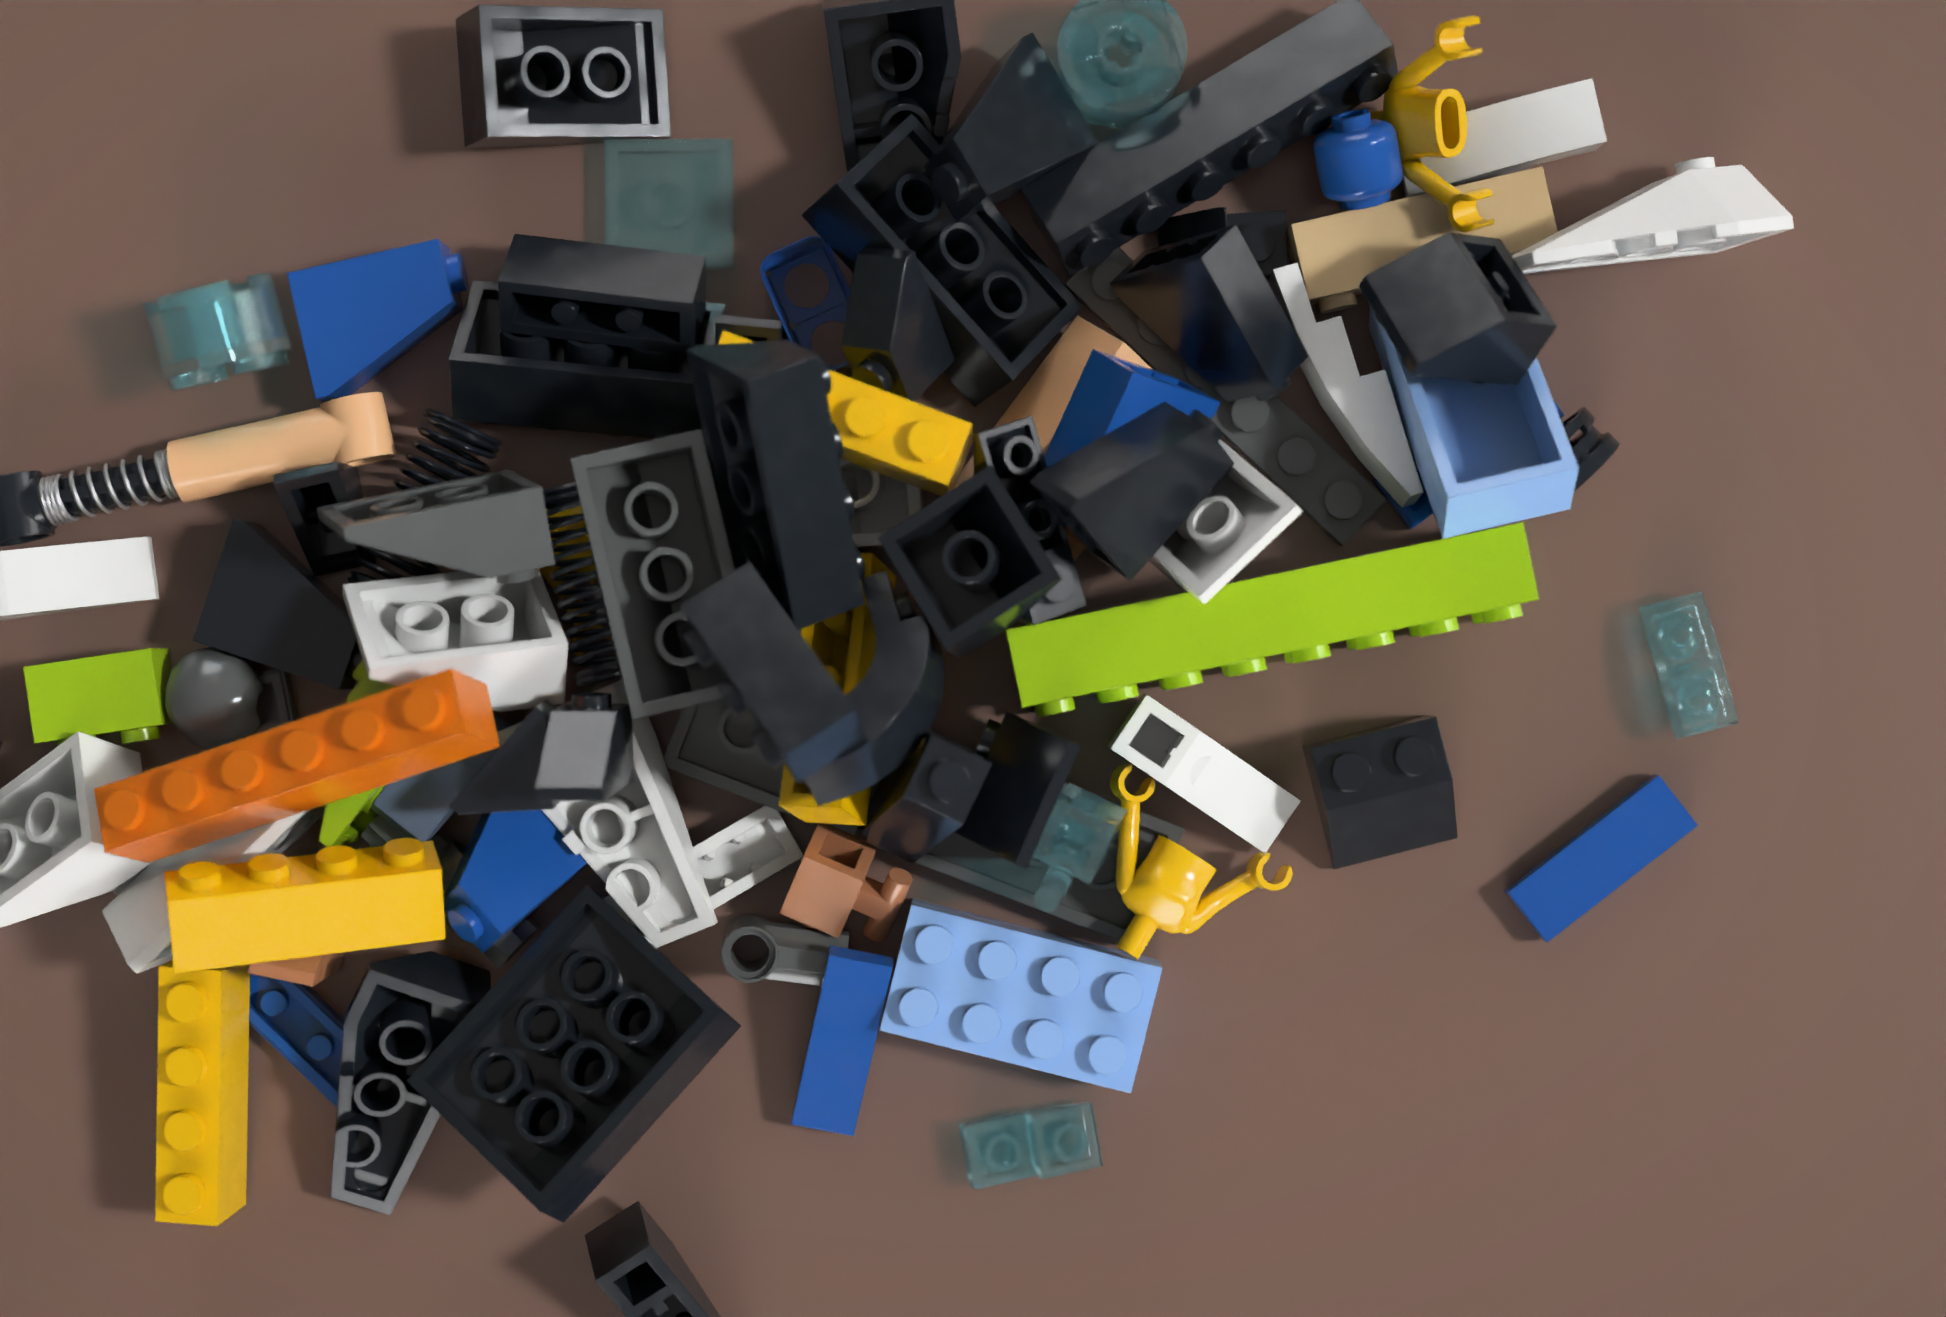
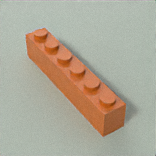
(297, 767)

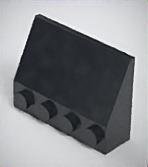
(573, 1055)

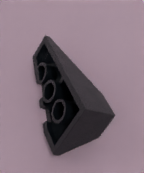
(890, 64)

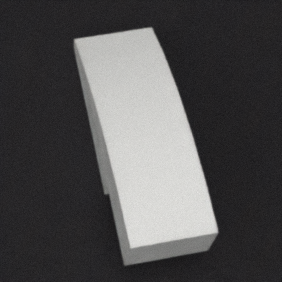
(1522, 134)

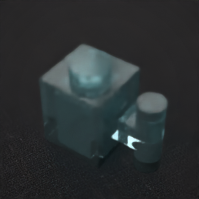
(1075, 842)

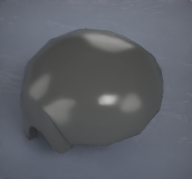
(213, 697)

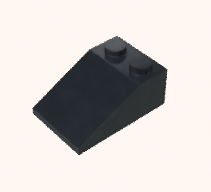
(561, 75)

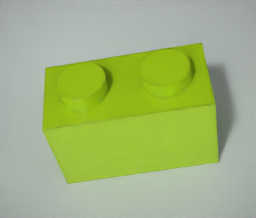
(100, 696)

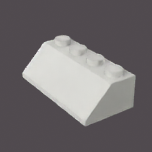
(140, 909)

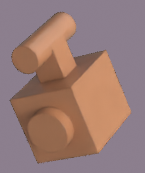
(835, 881)

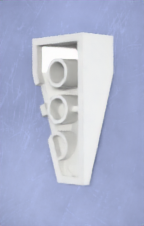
(1679, 216)
(639, 842)

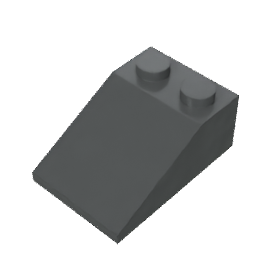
(471, 524)

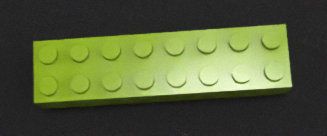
(1273, 615)

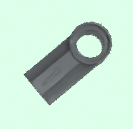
(792, 955)

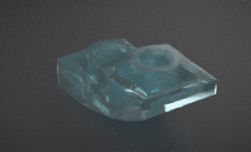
(1688, 665)
(1030, 1144)

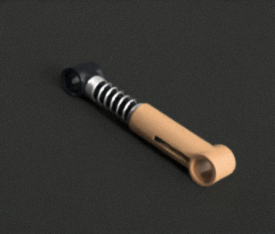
(200, 466)

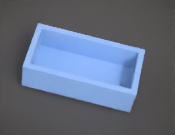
(1482, 448)
(1021, 995)

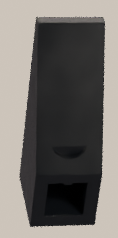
(1017, 459)

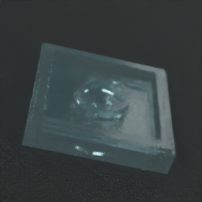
(672, 197)

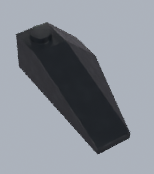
(388, 1032)

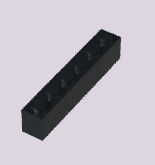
(1211, 134)

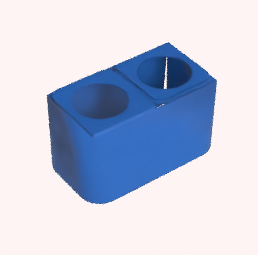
(812, 251)

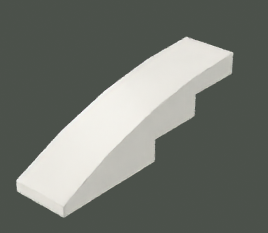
(1356, 404)
(739, 857)

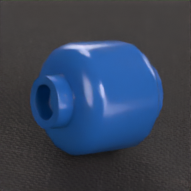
(1358, 160)

